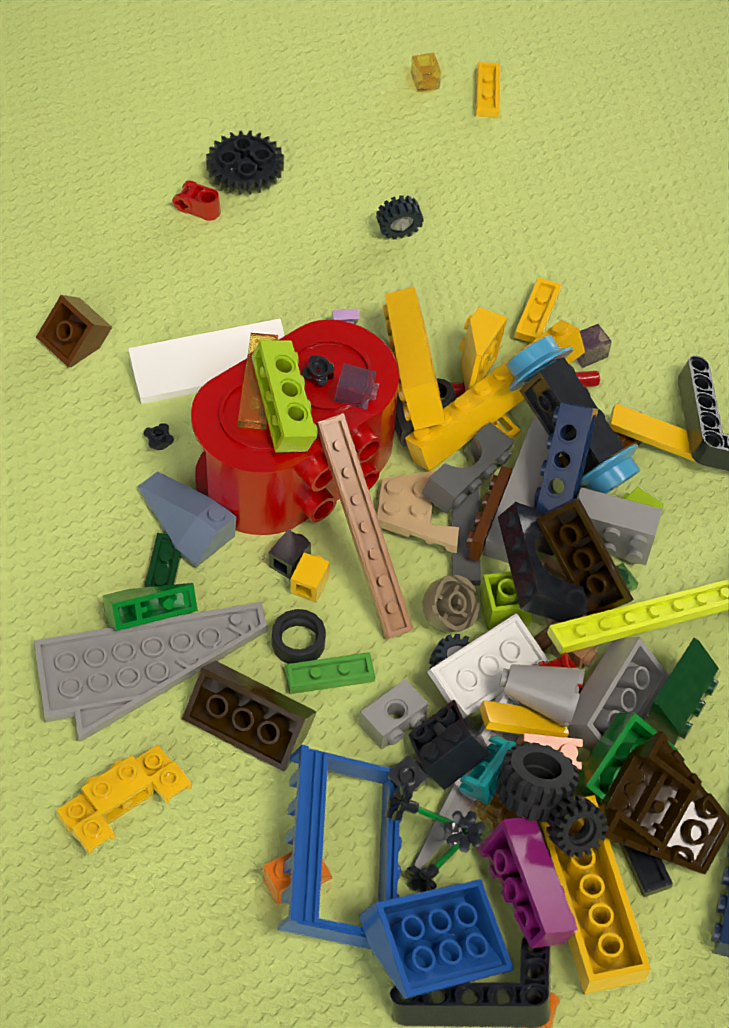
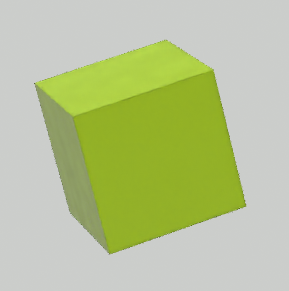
(500, 600)

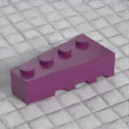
(529, 881)

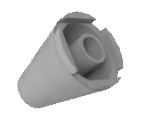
(544, 689)

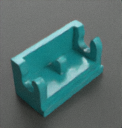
(482, 780)

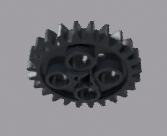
(245, 162)

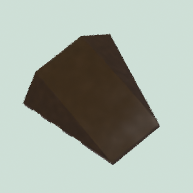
(664, 808)

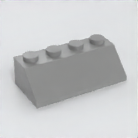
(621, 683)

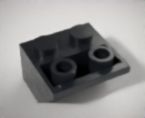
(448, 745)

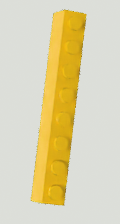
(480, 405)

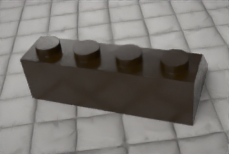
(584, 556)
(248, 714)

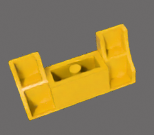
(119, 791)

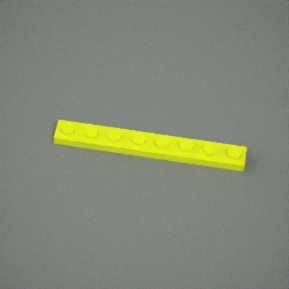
(640, 617)

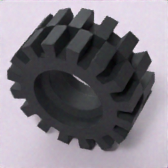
(587, 836)

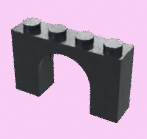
(534, 585)

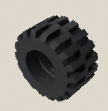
(535, 780)

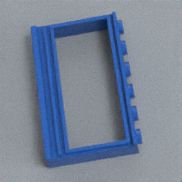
(307, 843)

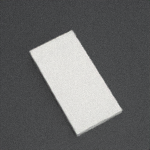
(477, 668)

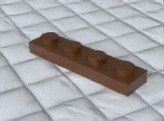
(484, 520)

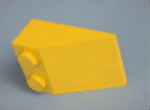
(480, 345)

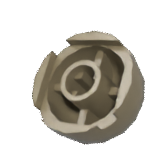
(451, 604)

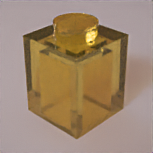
(425, 72)

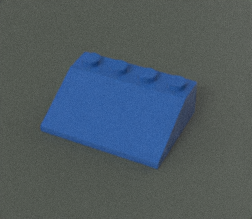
(437, 938)

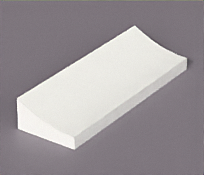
(187, 363)

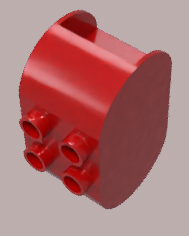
(284, 489)

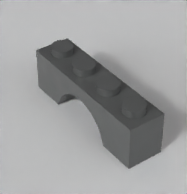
(451, 484)

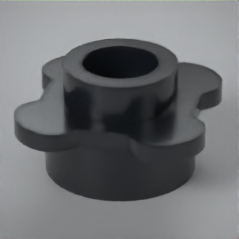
(321, 363)
(162, 441)

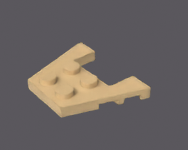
(409, 512)

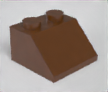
(73, 330)

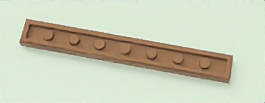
(364, 526)

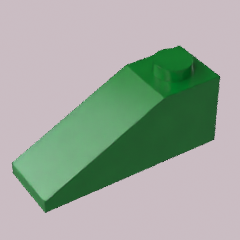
(148, 604)

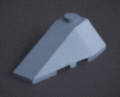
(189, 517)

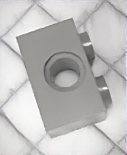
(399, 700)

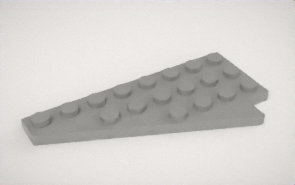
(114, 672)

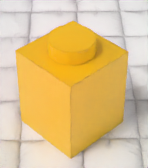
(310, 577)

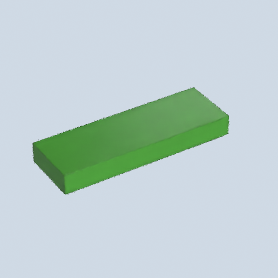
(329, 673)

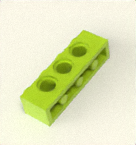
(284, 396)

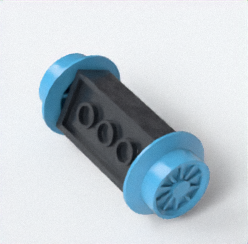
(548, 381)

